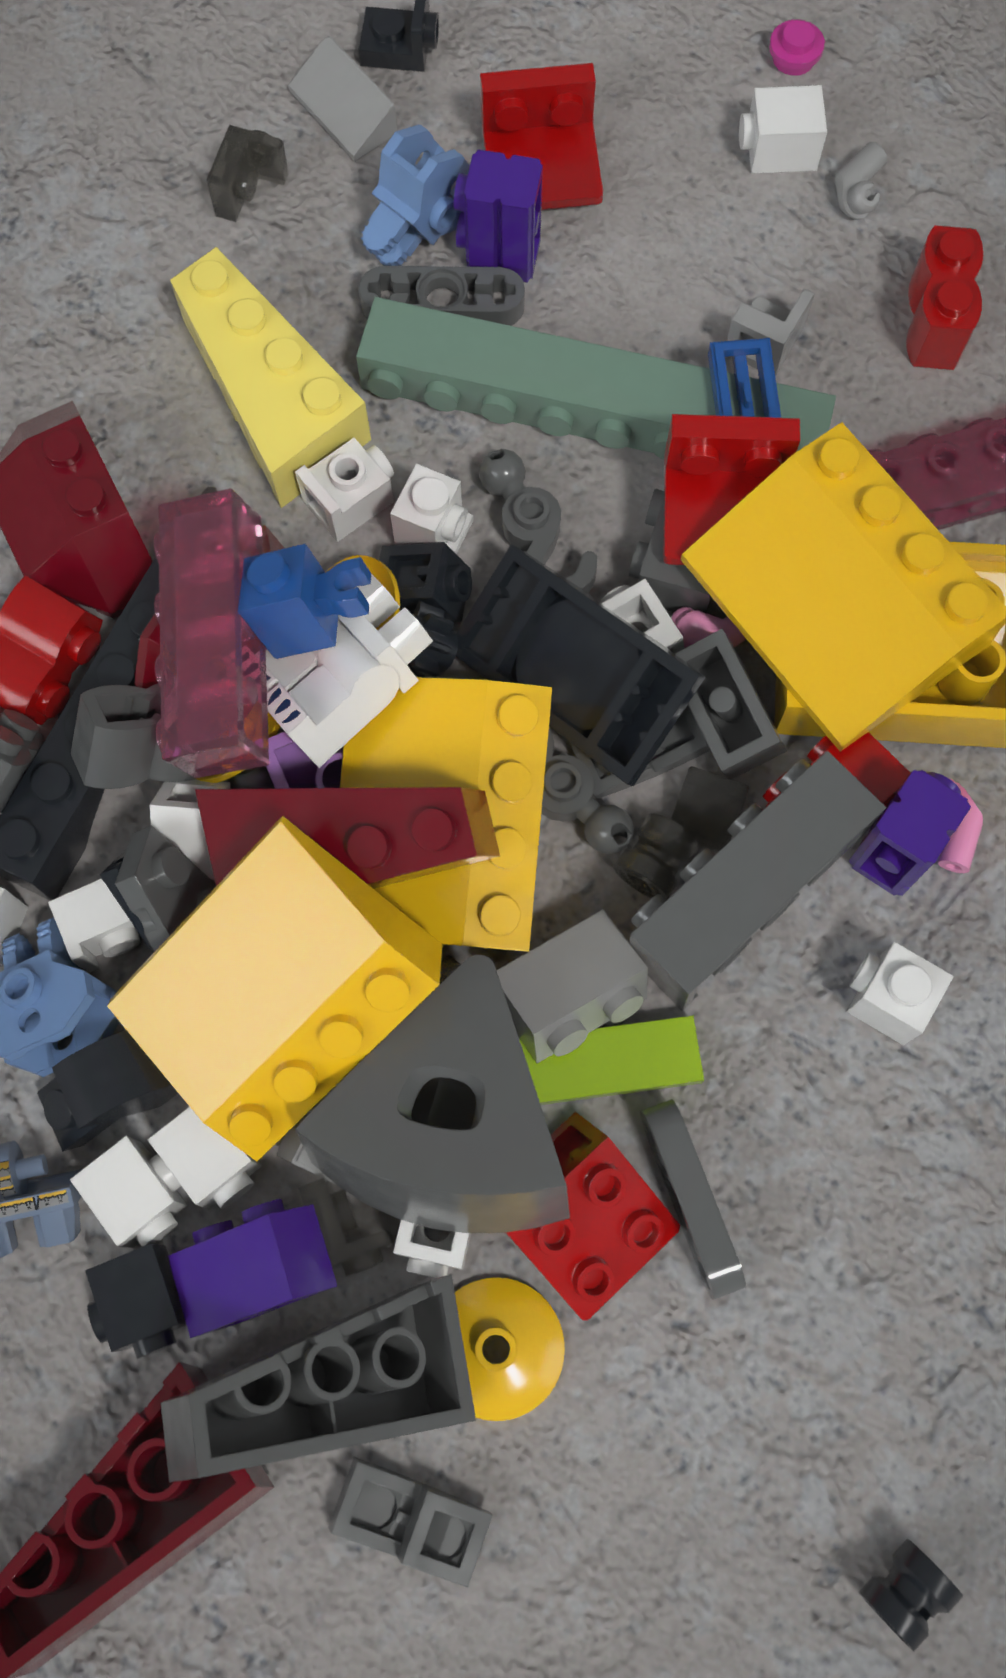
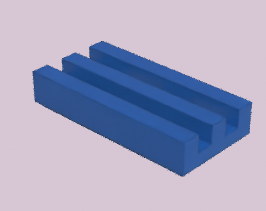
(738, 350)

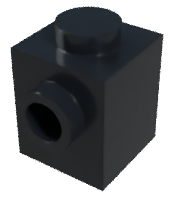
(135, 1301)

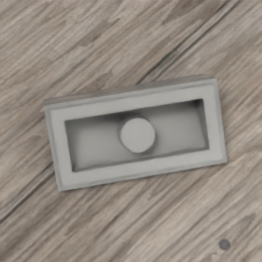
(344, 100)

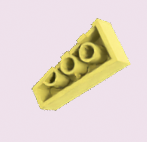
(271, 377)

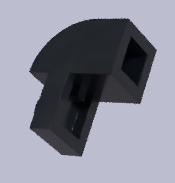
(100, 1087)

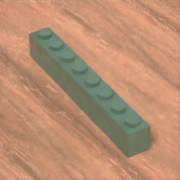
(550, 379)

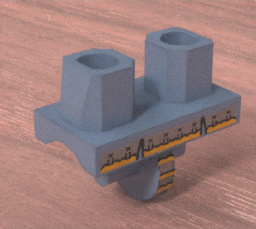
(48, 1199)

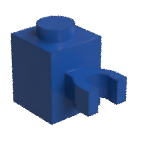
(297, 603)

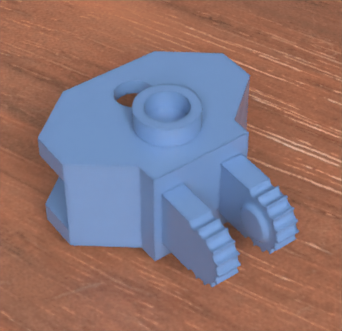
(412, 197)
(47, 1001)

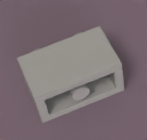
(573, 986)

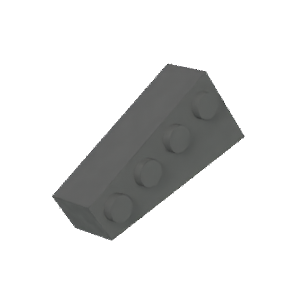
(753, 876)
(344, 1386)

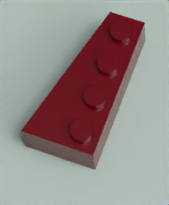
(371, 831)
(113, 1536)

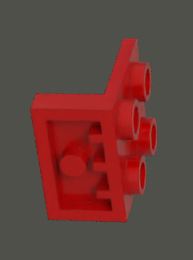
(547, 118)
(715, 465)
(611, 1225)

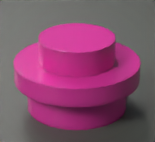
(796, 46)

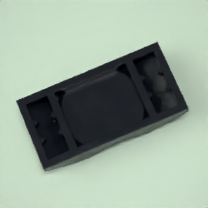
(609, 680)

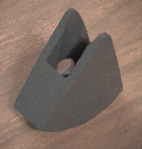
(444, 1118)

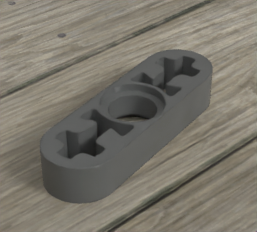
(425, 279)
(693, 1199)

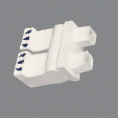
(338, 690)

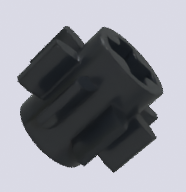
(443, 649)

